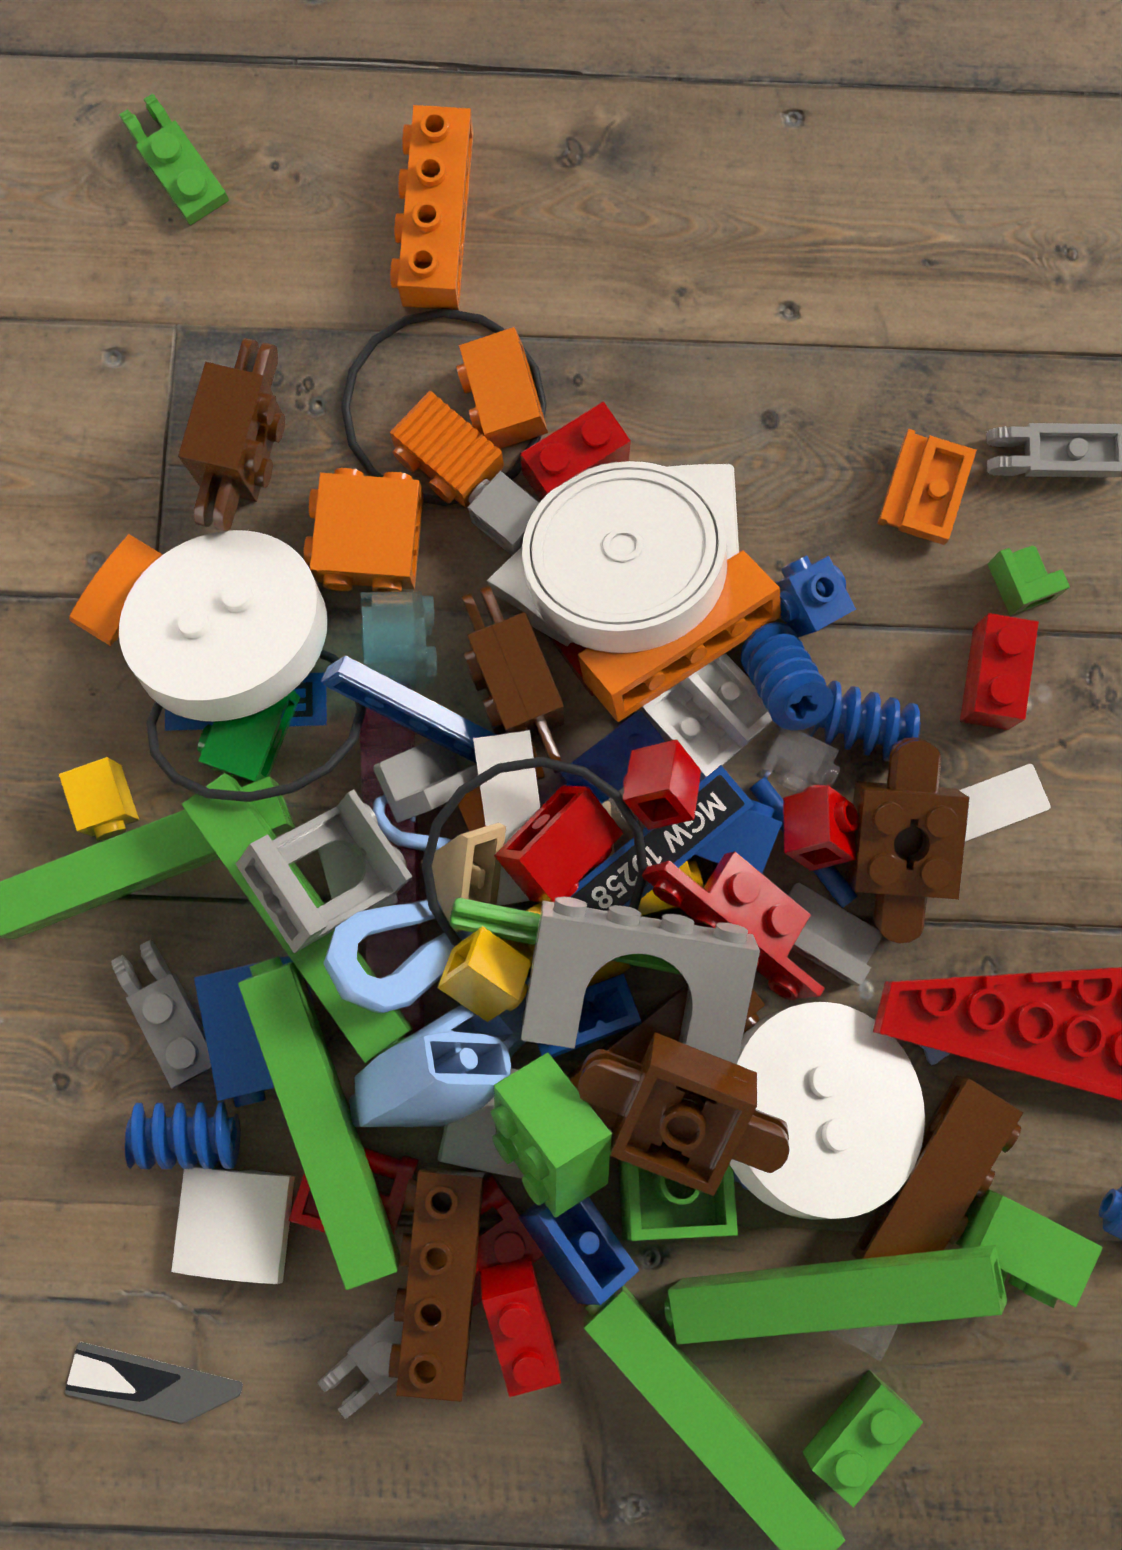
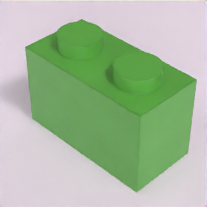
(861, 1438)

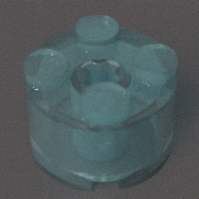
(395, 636)

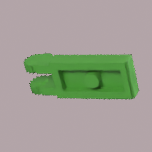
(176, 163)

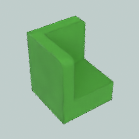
(1024, 579)

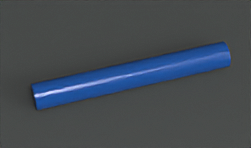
(829, 875)

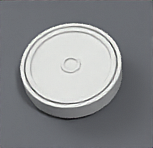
(625, 556)
(223, 625)
(847, 1109)

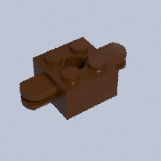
(232, 433)
(515, 674)
(908, 839)
(674, 1134)

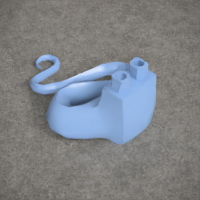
(443, 1067)

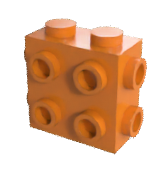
(365, 530)

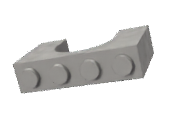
(580, 940)

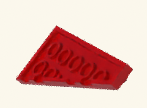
(1032, 1023)

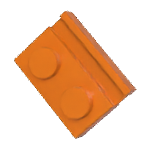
(927, 487)

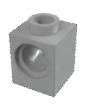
(502, 511)

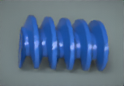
(786, 677)
(868, 720)
(182, 1138)

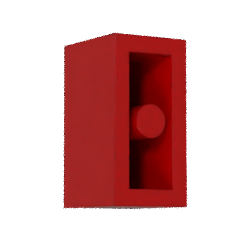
(577, 446)
(999, 671)
(559, 844)
(520, 1326)

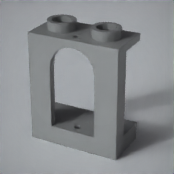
(268, 871)

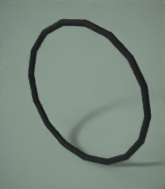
(390, 330)
(514, 766)
(258, 794)

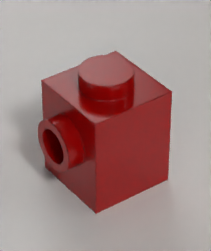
(662, 784)
(819, 827)

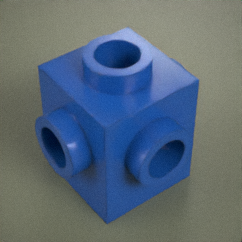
(813, 595)

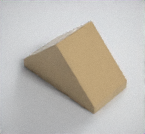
(468, 867)

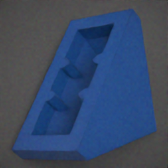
(604, 1012)

